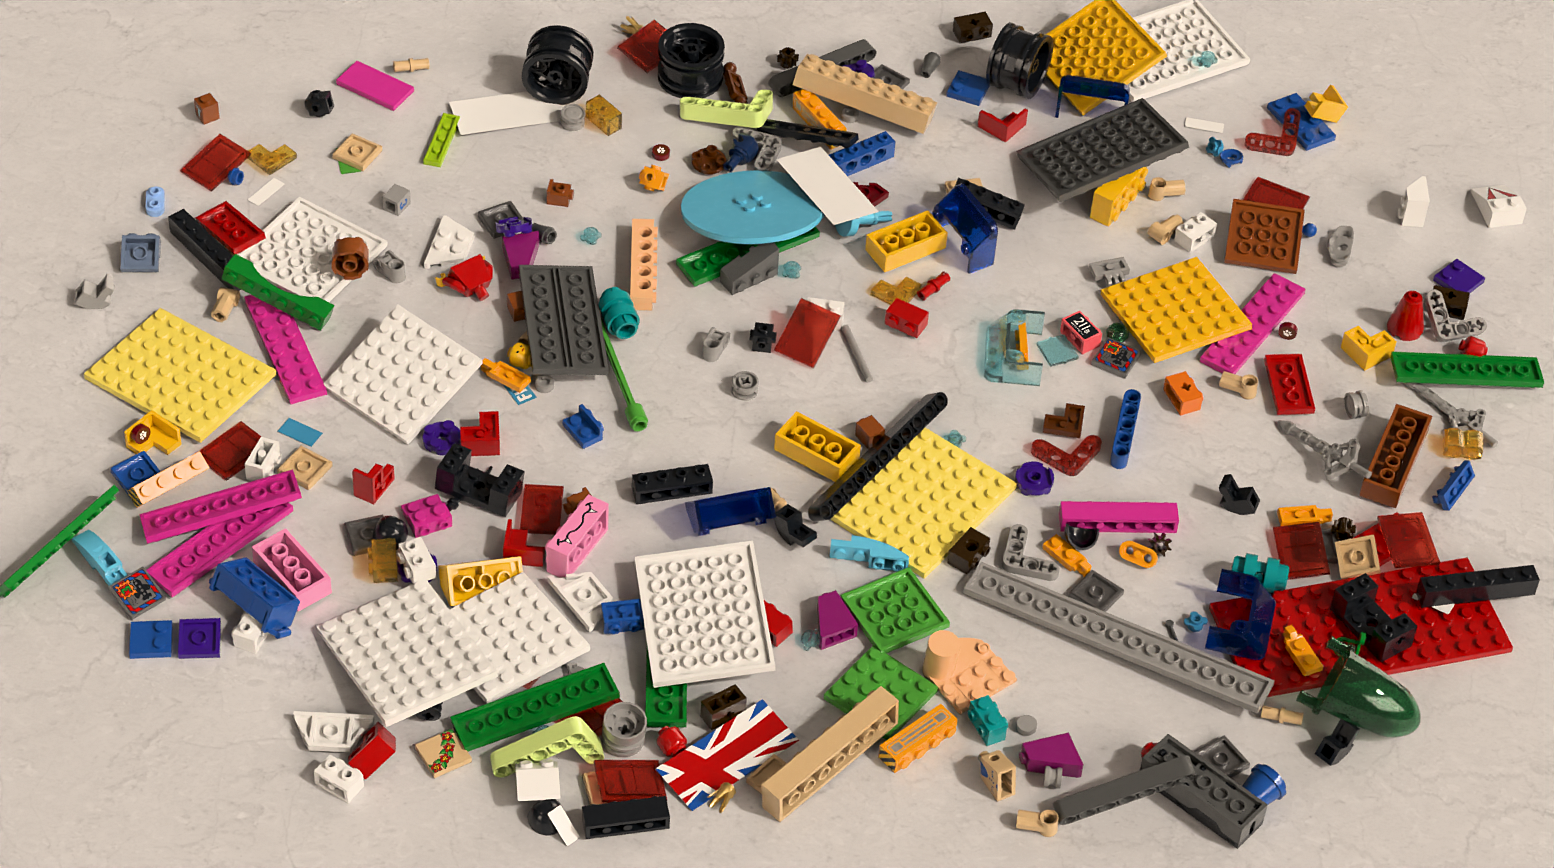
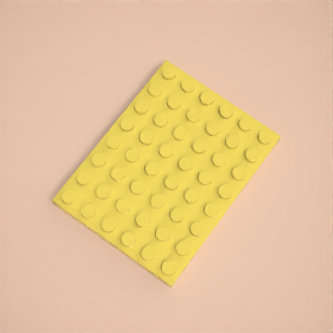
(180, 374)
(925, 500)

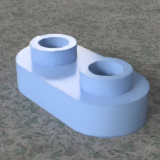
(155, 201)

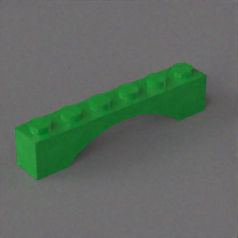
(309, 310)

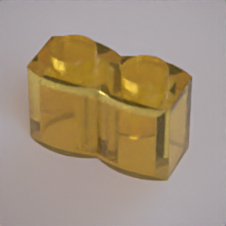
(1462, 443)

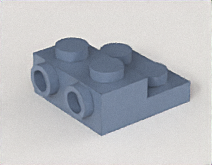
(140, 253)

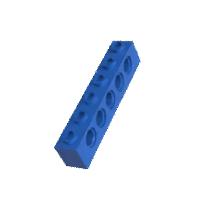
(865, 153)

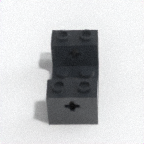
(458, 479)
(1356, 607)

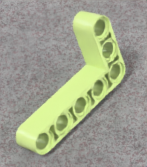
(727, 112)
(547, 743)

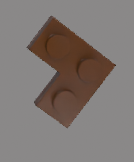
(1069, 425)

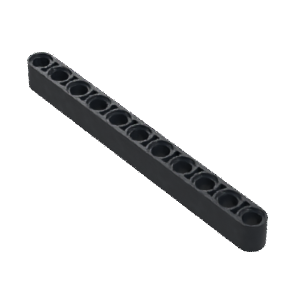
(877, 457)

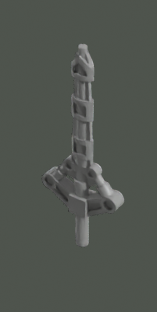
(1456, 416)
(1330, 453)

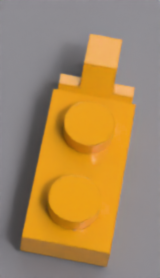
(1021, 336)
(505, 374)
(1303, 514)
(1066, 555)
(1301, 652)

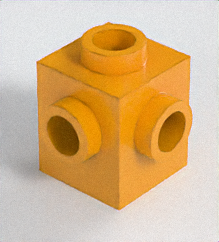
(653, 178)

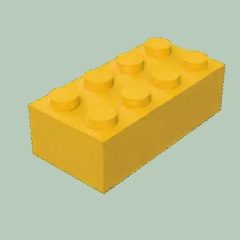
(1115, 196)
(906, 241)
(816, 446)

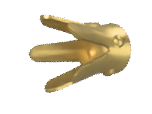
(635, 27)
(725, 791)

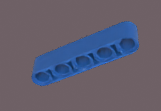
(1125, 429)

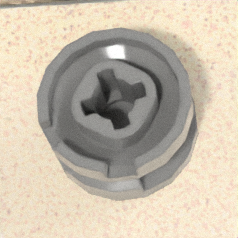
(572, 117)
(745, 385)
(1356, 404)

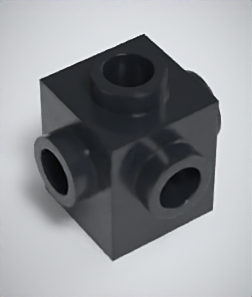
(319, 103)
(762, 337)

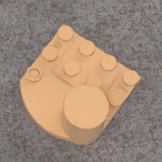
(964, 669)

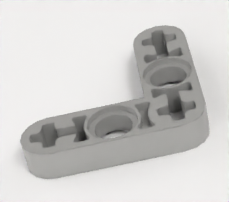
(764, 145)
(1450, 327)
(1018, 557)

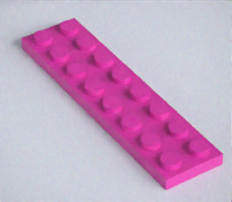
(1265, 312)
(286, 351)
(220, 506)
(212, 547)

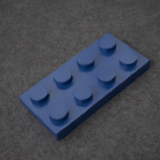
(1311, 130)

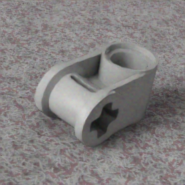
(390, 267)
(714, 344)

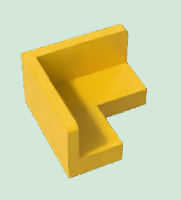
(1326, 106)
(1367, 350)
(163, 434)

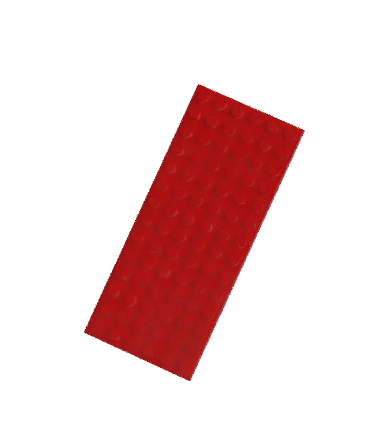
(1440, 639)

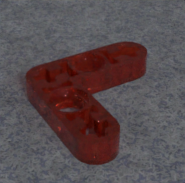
(1283, 140)
(1044, 451)

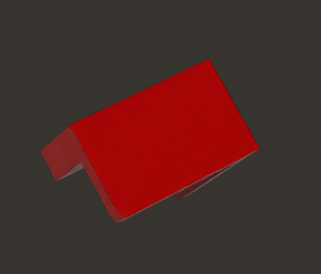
(1004, 128)
(483, 439)
(372, 484)
(516, 546)
(374, 751)

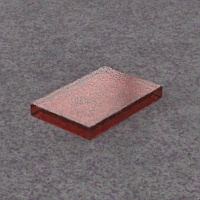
(542, 509)

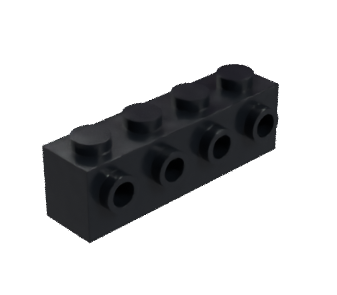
(1000, 208)
(672, 484)
(625, 817)

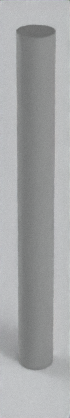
(857, 353)

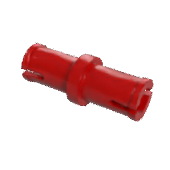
(933, 285)

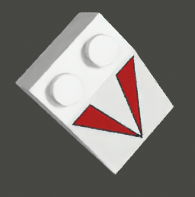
(1499, 205)

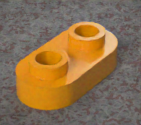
(1138, 554)

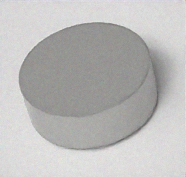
(849, 114)
(544, 383)
(1026, 725)

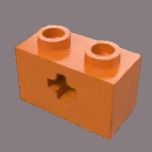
(1183, 393)

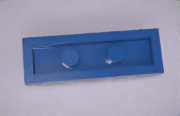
(1455, 485)

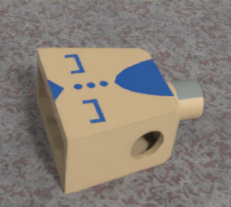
(998, 774)

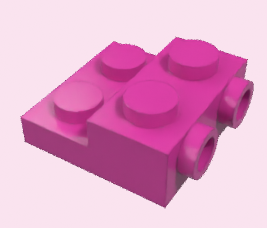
(427, 515)

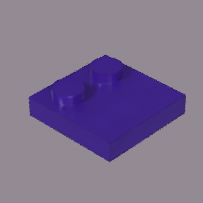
(1459, 277)
(199, 638)

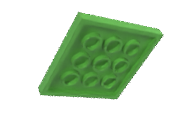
(895, 611)
(878, 670)

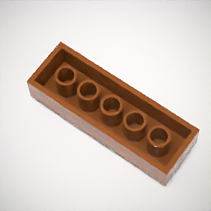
(1396, 455)

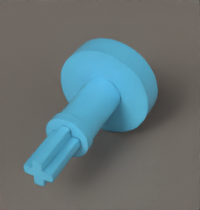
(851, 227)

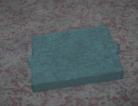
(1057, 350)

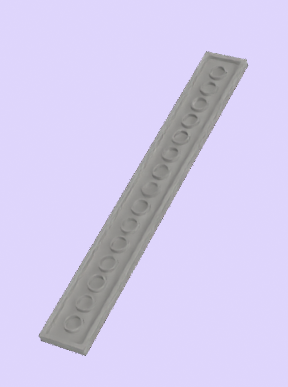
(1119, 637)

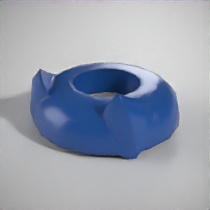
(1224, 155)

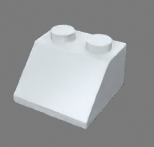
(1414, 204)
(537, 780)

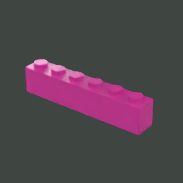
(1120, 516)

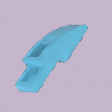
(869, 550)
(100, 556)

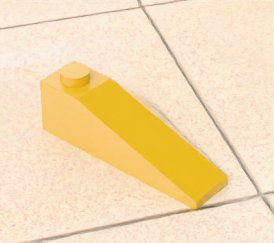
(469, 579)

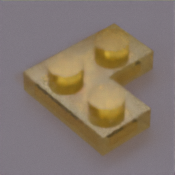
(271, 161)
(888, 293)

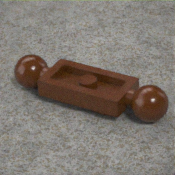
(734, 83)

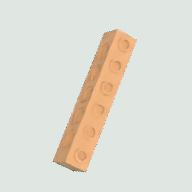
(642, 263)

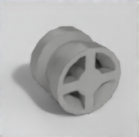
(1052, 777)

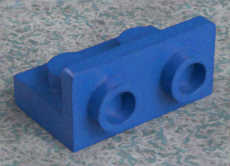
(584, 427)
(622, 616)

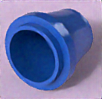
(1265, 783)

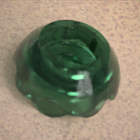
(1117, 332)

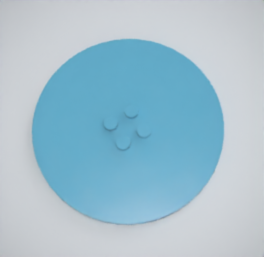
(750, 208)

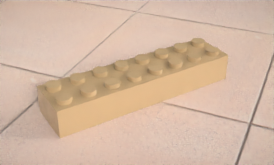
(865, 93)
(829, 753)

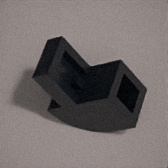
(1236, 499)
(791, 527)
(1338, 744)

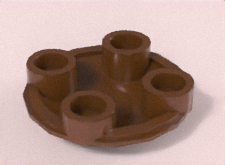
(708, 160)

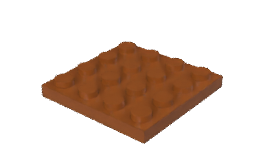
(1264, 236)

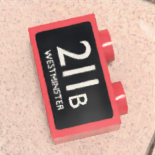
(1081, 332)

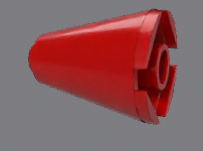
(1407, 318)

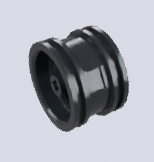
(691, 60)
(1019, 60)
(557, 65)

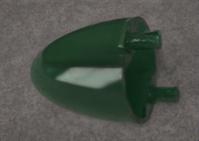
(1364, 695)

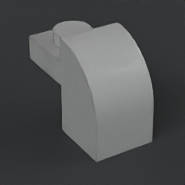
(95, 296)

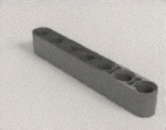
(861, 50)
(1124, 790)

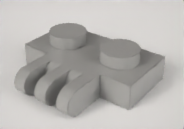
(1110, 270)

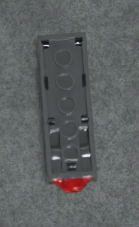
(1211, 795)

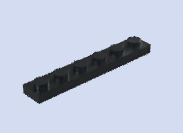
(809, 133)

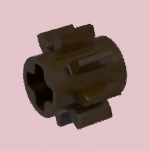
(787, 57)
(1343, 528)
(1158, 539)

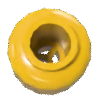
(519, 356)

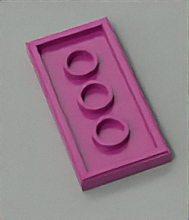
(375, 85)

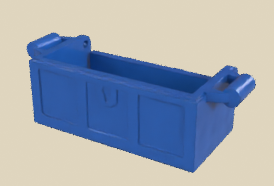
(257, 595)

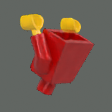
(469, 277)

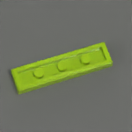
(441, 140)

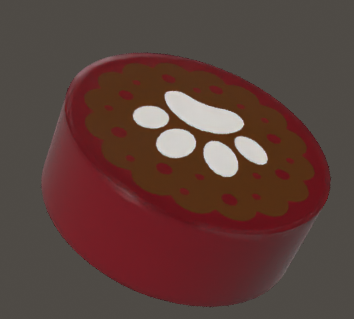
(661, 152)
(1288, 330)
(140, 433)

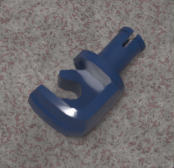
(742, 151)

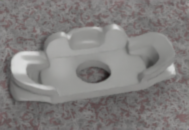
(1343, 236)

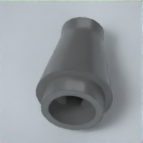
(930, 63)
(546, 233)

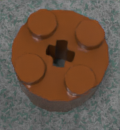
(350, 258)

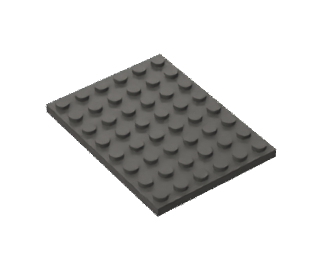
(1102, 149)

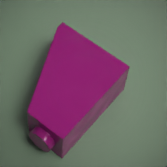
(520, 251)
(834, 620)
(1052, 752)

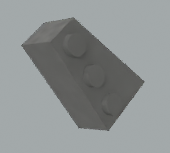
(750, 269)

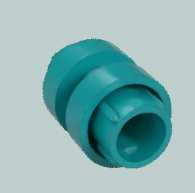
(619, 313)
(1273, 576)

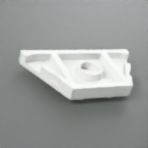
(449, 244)
(582, 595)
(332, 730)

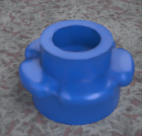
(235, 176)

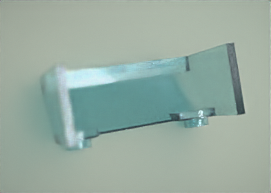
(1006, 364)

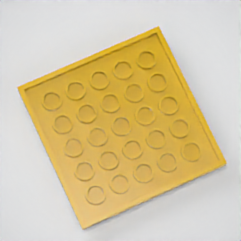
(1103, 45)
(1176, 309)

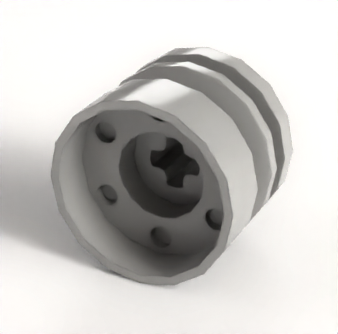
(624, 729)

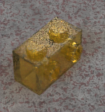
(603, 115)
(383, 560)

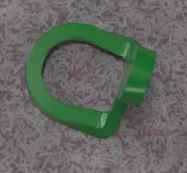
(1359, 642)

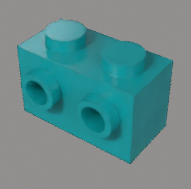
(988, 720)

